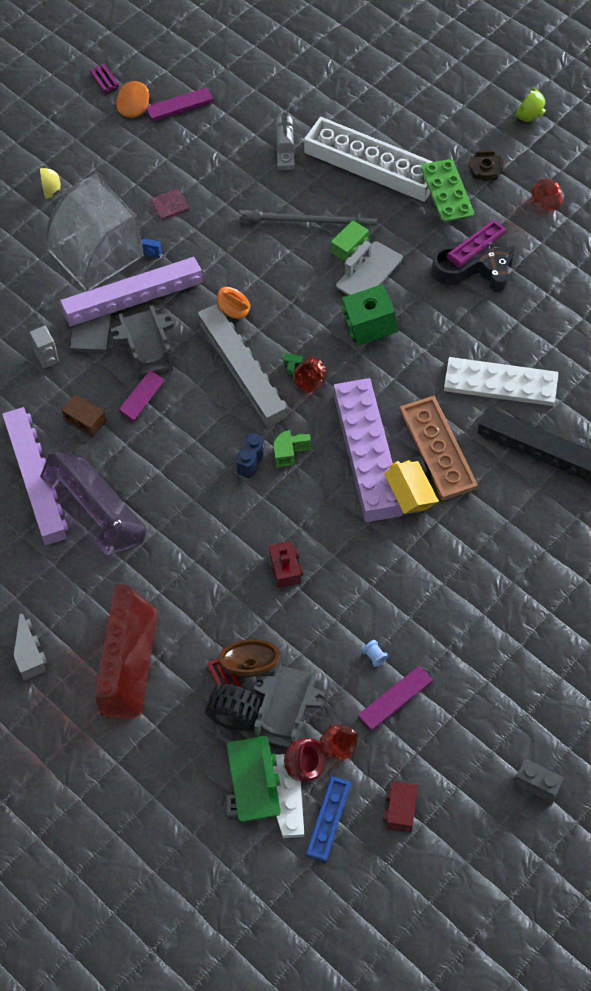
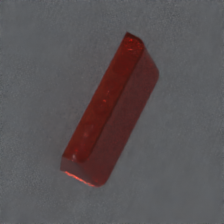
(126, 654)

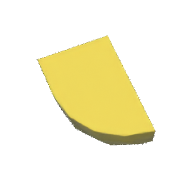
(50, 182)

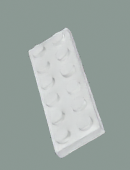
(501, 381)

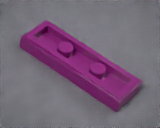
(141, 396)

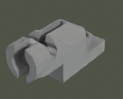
(285, 145)

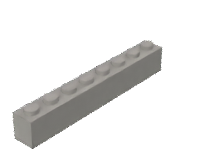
(242, 365)

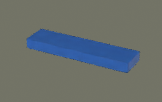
(328, 819)

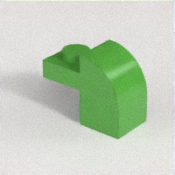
(286, 445)

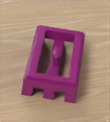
(100, 70)

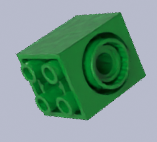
(369, 315)

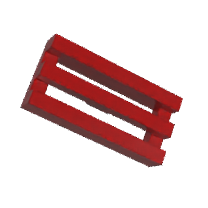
(216, 662)

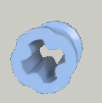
(375, 653)

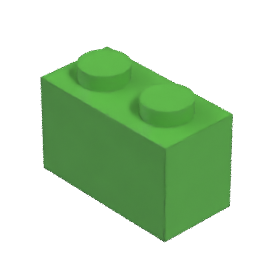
(348, 240)

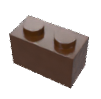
(84, 415)

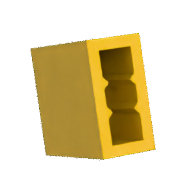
(410, 486)

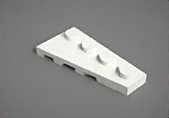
(290, 801)

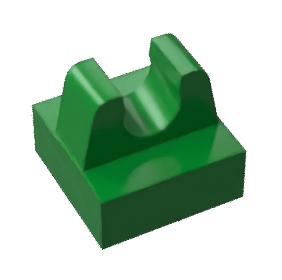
(292, 362)

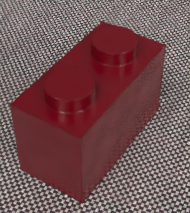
(401, 806)

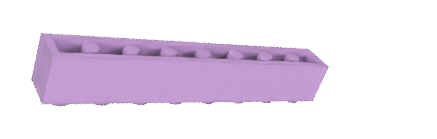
(131, 291)
(31, 466)

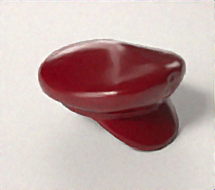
(304, 760)

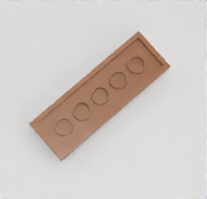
(438, 448)

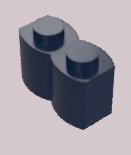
(250, 455)

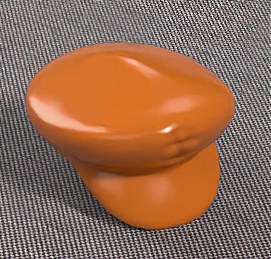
(132, 99)
(233, 303)

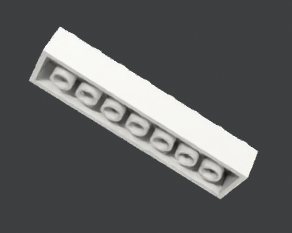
(367, 157)

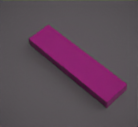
(179, 104)
(476, 243)
(395, 698)

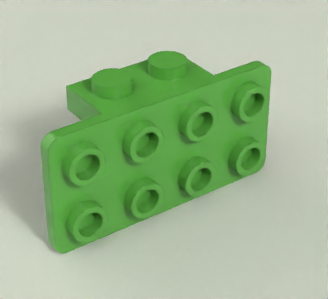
(447, 190)

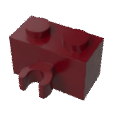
(285, 564)

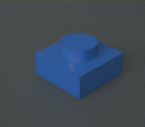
(151, 248)

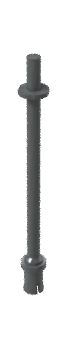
(257, 216)

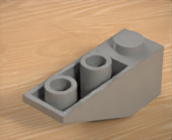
(26, 653)

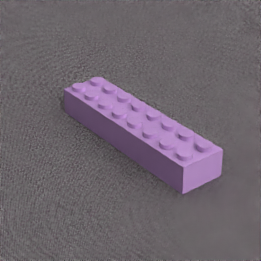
(366, 448)

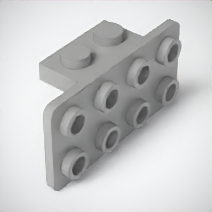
(368, 267)

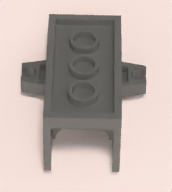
(146, 341)
(285, 704)

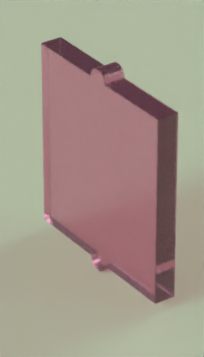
(170, 204)

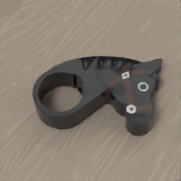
(490, 263)

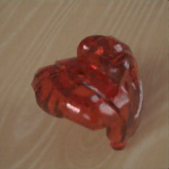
(543, 193)
(310, 374)
(338, 742)

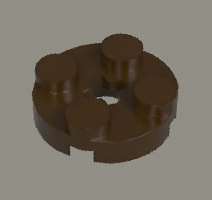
(483, 172)

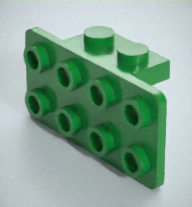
(254, 778)

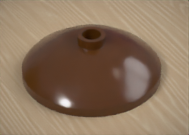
(249, 658)

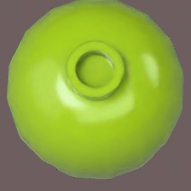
(531, 106)

